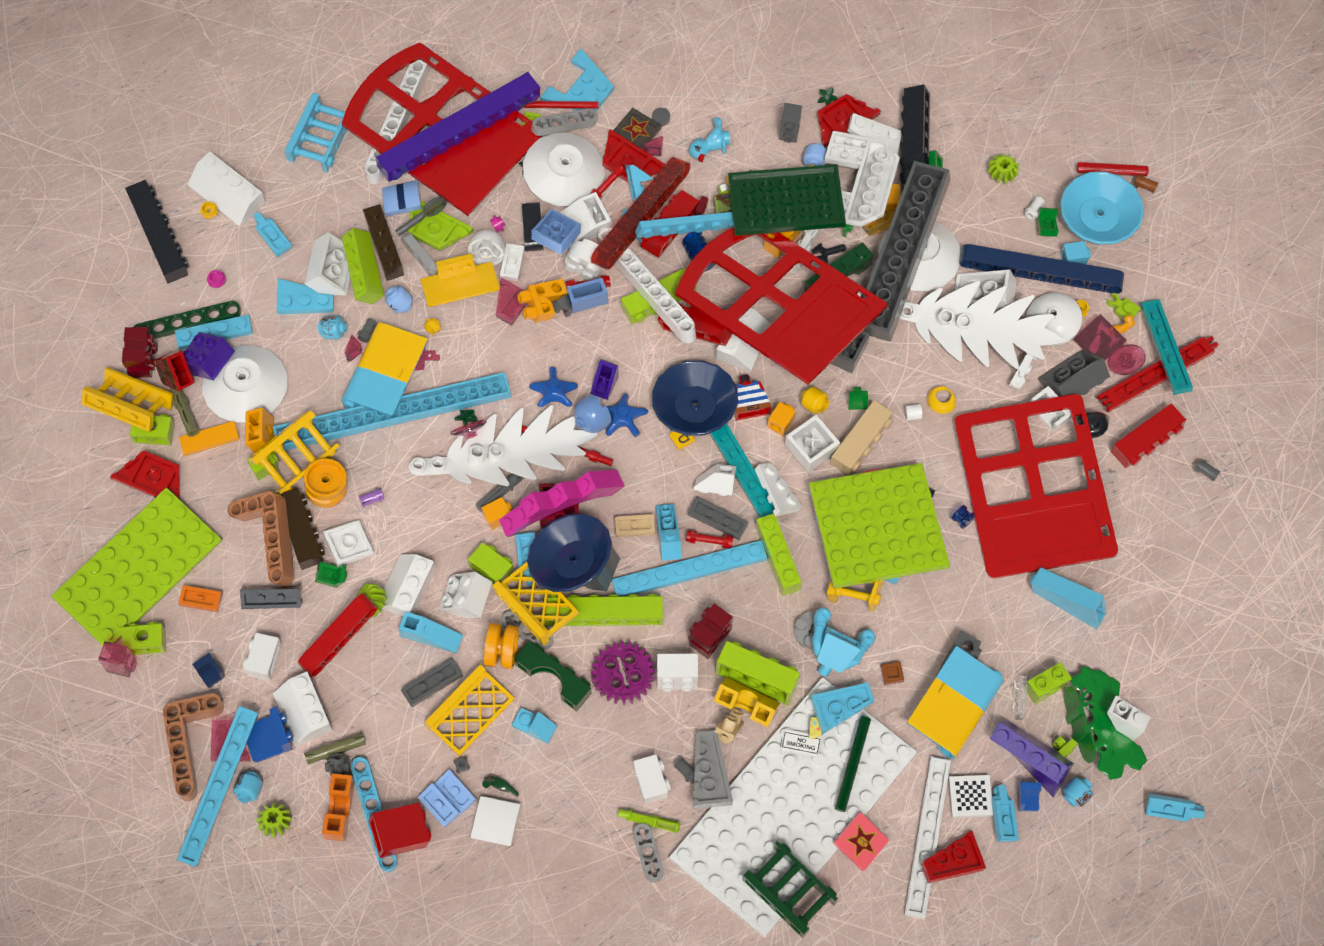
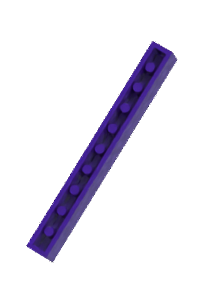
(458, 127)

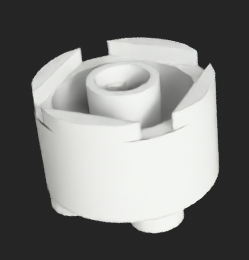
(579, 259)

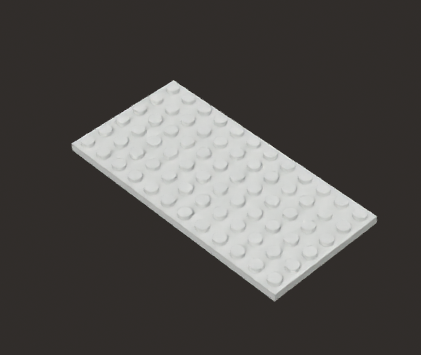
(790, 802)

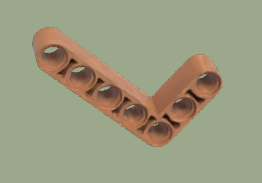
(269, 511)
(182, 740)

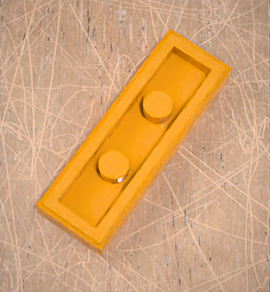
(209, 438)

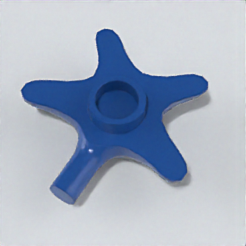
(553, 389)
(623, 416)

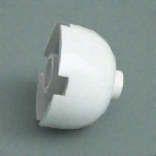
(487, 247)

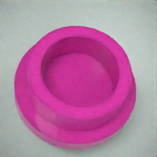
(497, 223)
(216, 279)

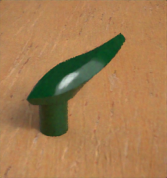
(499, 784)

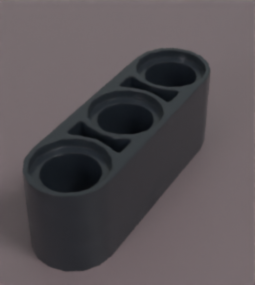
(531, 217)

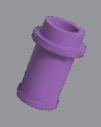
(372, 497)

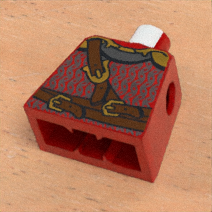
(173, 370)

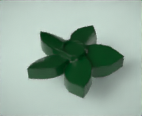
(827, 96)
(467, 416)

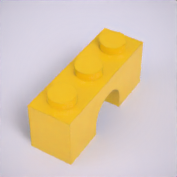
(734, 694)

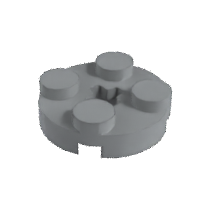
(802, 628)

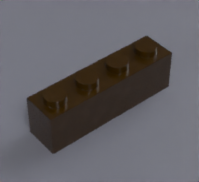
(383, 242)
(300, 530)

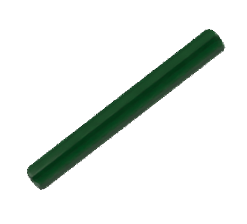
(852, 764)

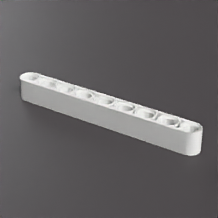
(397, 120)
(654, 293)

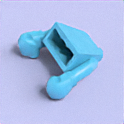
(836, 649)

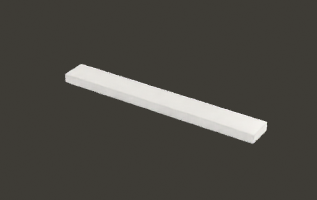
(927, 835)

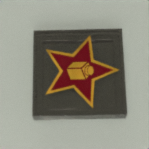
(638, 128)

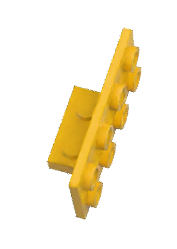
(459, 280)

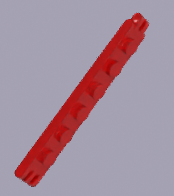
(1155, 374)

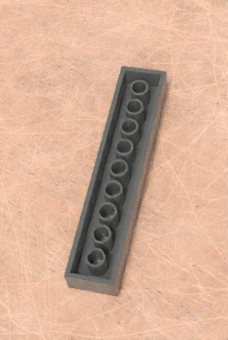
(906, 244)

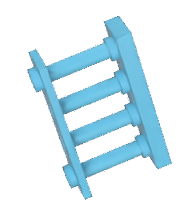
(301, 134)

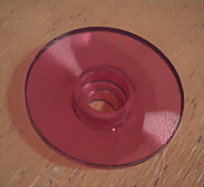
(1127, 359)
(469, 430)

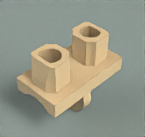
(730, 726)

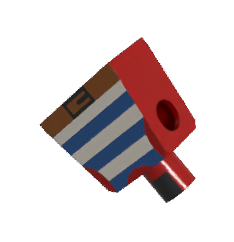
(751, 399)

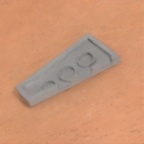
(710, 776)

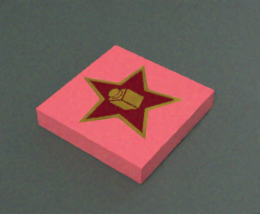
(860, 841)

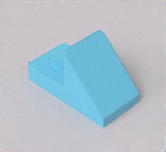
(634, 177)
(534, 725)

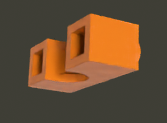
(337, 818)

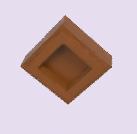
(892, 673)

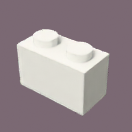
(262, 656)
(650, 779)

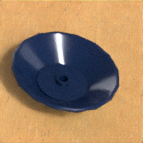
(694, 383)
(560, 543)

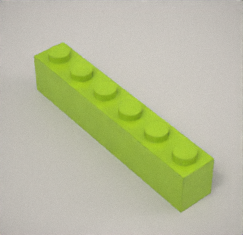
(610, 610)

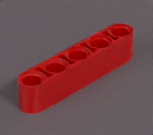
(337, 635)

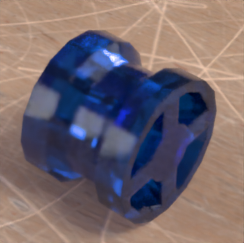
(963, 516)

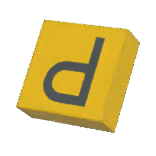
(681, 441)

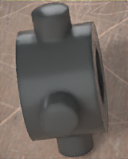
(461, 765)

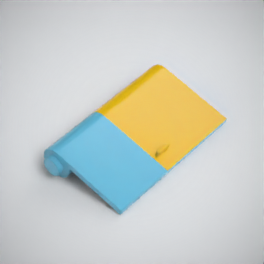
(384, 369)
(955, 702)

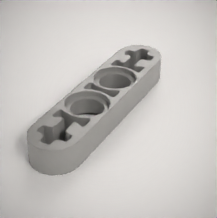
(588, 116)

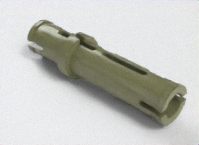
(182, 405)
(338, 747)

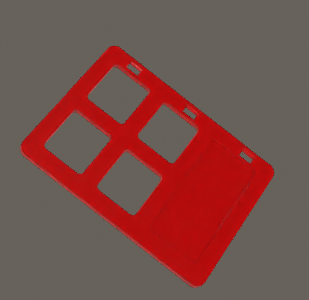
(1045, 528)

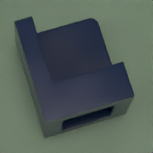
(208, 670)

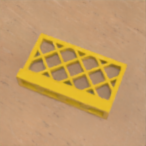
(524, 614)
(457, 698)

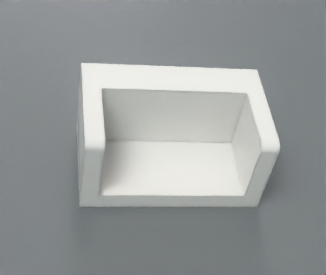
(1052, 420)

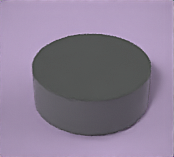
(661, 116)

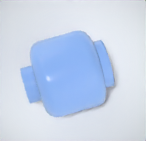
(814, 155)
(398, 299)

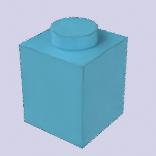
(1076, 252)

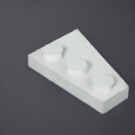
(869, 128)
(778, 490)

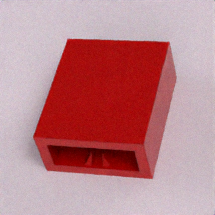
(399, 830)

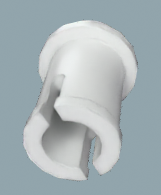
(1032, 211)

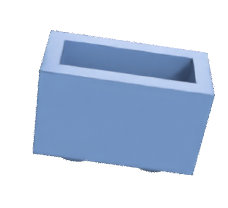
(587, 295)

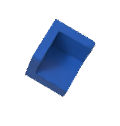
(1028, 796)

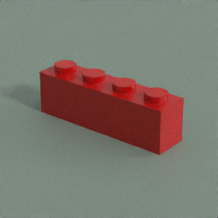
(679, 206)
(705, 327)
(1148, 436)

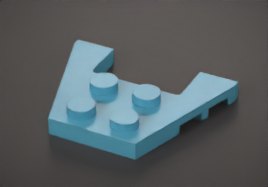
(590, 86)

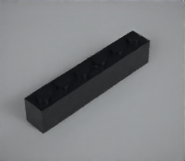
(915, 128)
(156, 231)

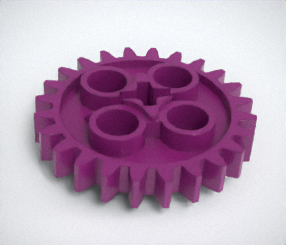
(605, 677)

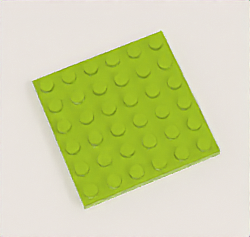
(878, 525)

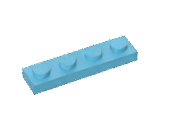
(226, 329)

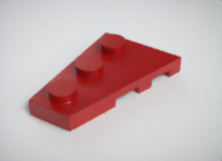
(955, 860)

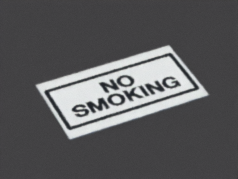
(800, 743)

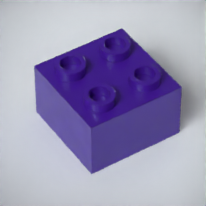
(207, 355)

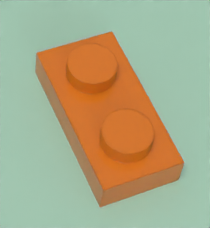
(200, 598)

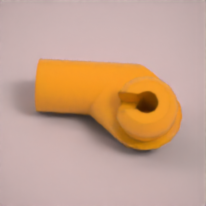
(1129, 323)

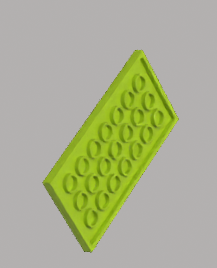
(136, 568)

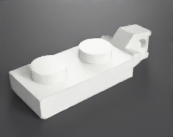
(807, 244)
(1024, 369)

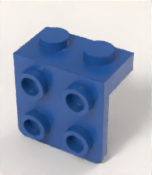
(269, 737)

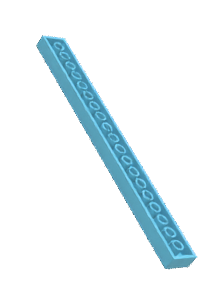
(410, 408)

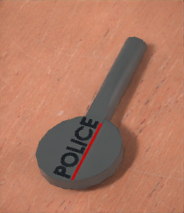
(431, 209)

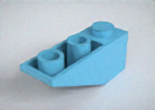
(668, 532)
(429, 633)

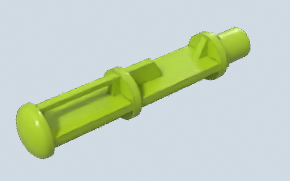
(653, 821)

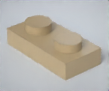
(634, 525)

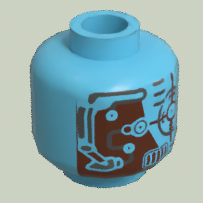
(332, 327)
(247, 787)
(1078, 792)

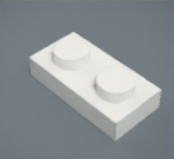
(512, 262)

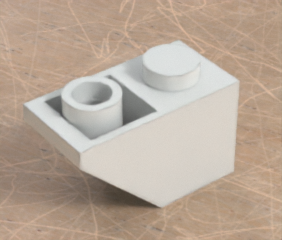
(717, 479)
(1127, 718)

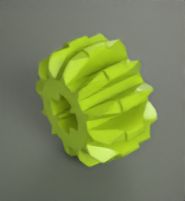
(1003, 168)
(375, 594)
(281, 816)

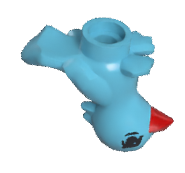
(715, 140)

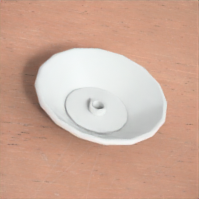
(562, 183)
(939, 259)
(263, 386)

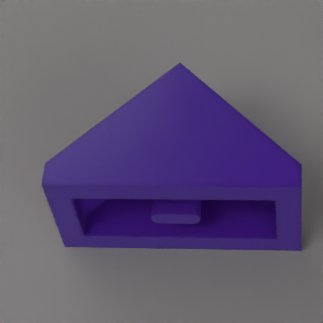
(605, 379)

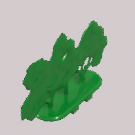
(1119, 748)

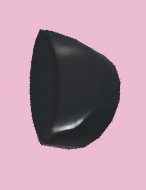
(1097, 422)

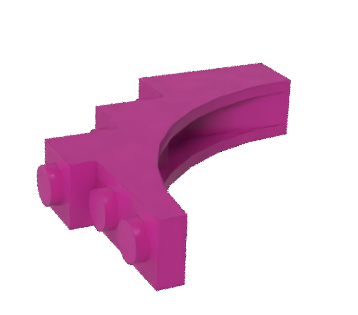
(563, 495)

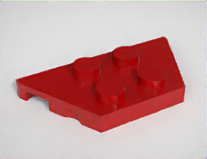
(838, 113)
(624, 152)
(150, 475)

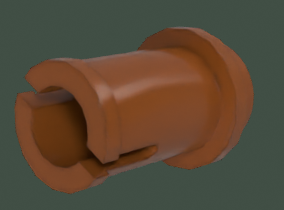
(1145, 183)

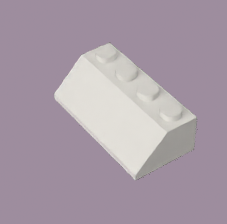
(226, 188)

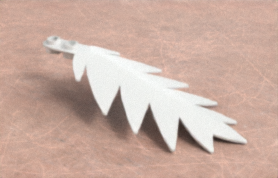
(951, 320)
(483, 458)

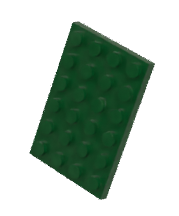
(786, 200)

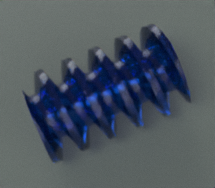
(693, 244)

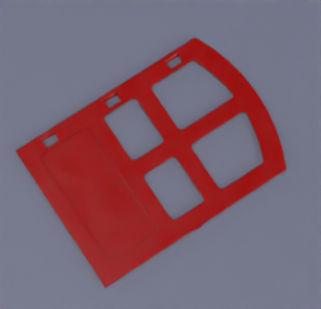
(465, 170)
(810, 329)

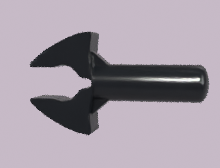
(827, 251)

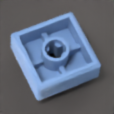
(556, 231)

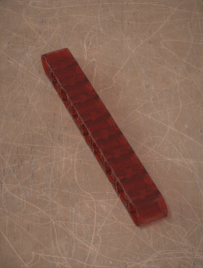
(642, 209)

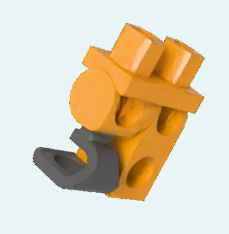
(540, 300)

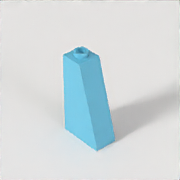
(1070, 597)

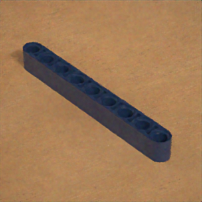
(1042, 268)

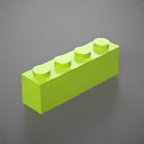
(362, 266)
(637, 308)
(778, 555)

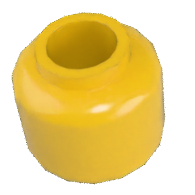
(815, 400)

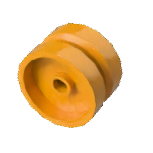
(325, 483)
(499, 644)

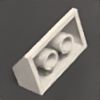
(328, 266)
(737, 351)
(408, 583)
(302, 709)

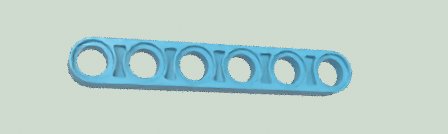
(365, 796)

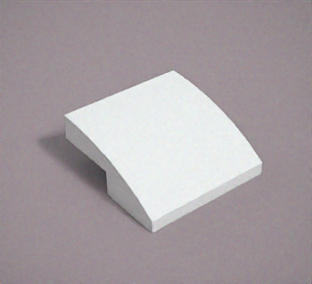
(495, 820)

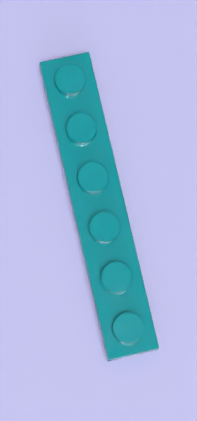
(1166, 347)
(745, 472)

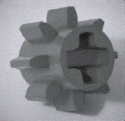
(337, 764)

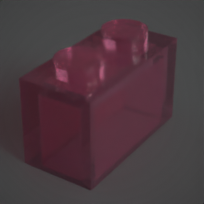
(117, 659)

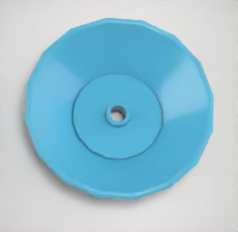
(1102, 194)

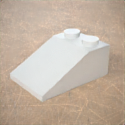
(990, 282)

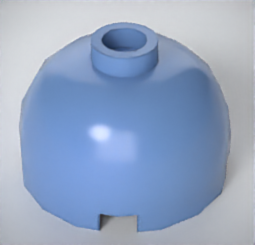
(591, 415)

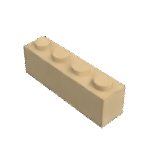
(861, 438)

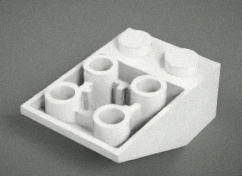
(590, 214)

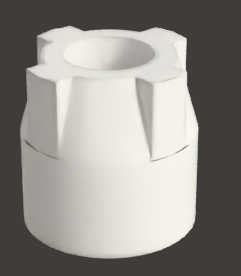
(913, 412)

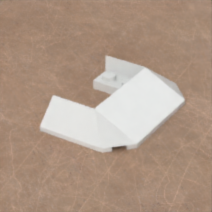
(874, 178)

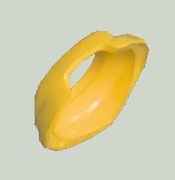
(938, 406)

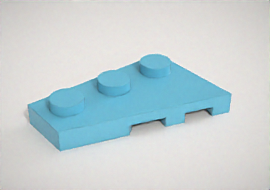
(301, 299)
(840, 704)

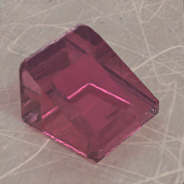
(654, 146)
(353, 349)

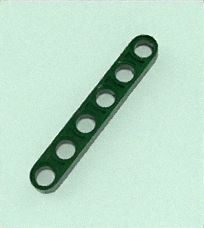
(186, 317)

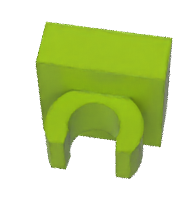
(1063, 747)

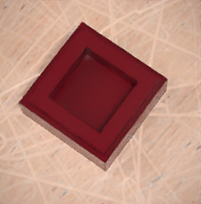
(701, 206)

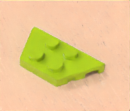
(439, 230)

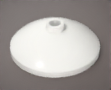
(1068, 318)

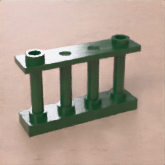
(770, 894)

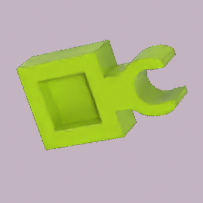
(1124, 307)

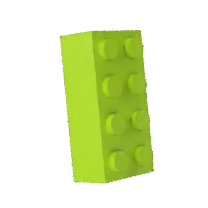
(758, 672)

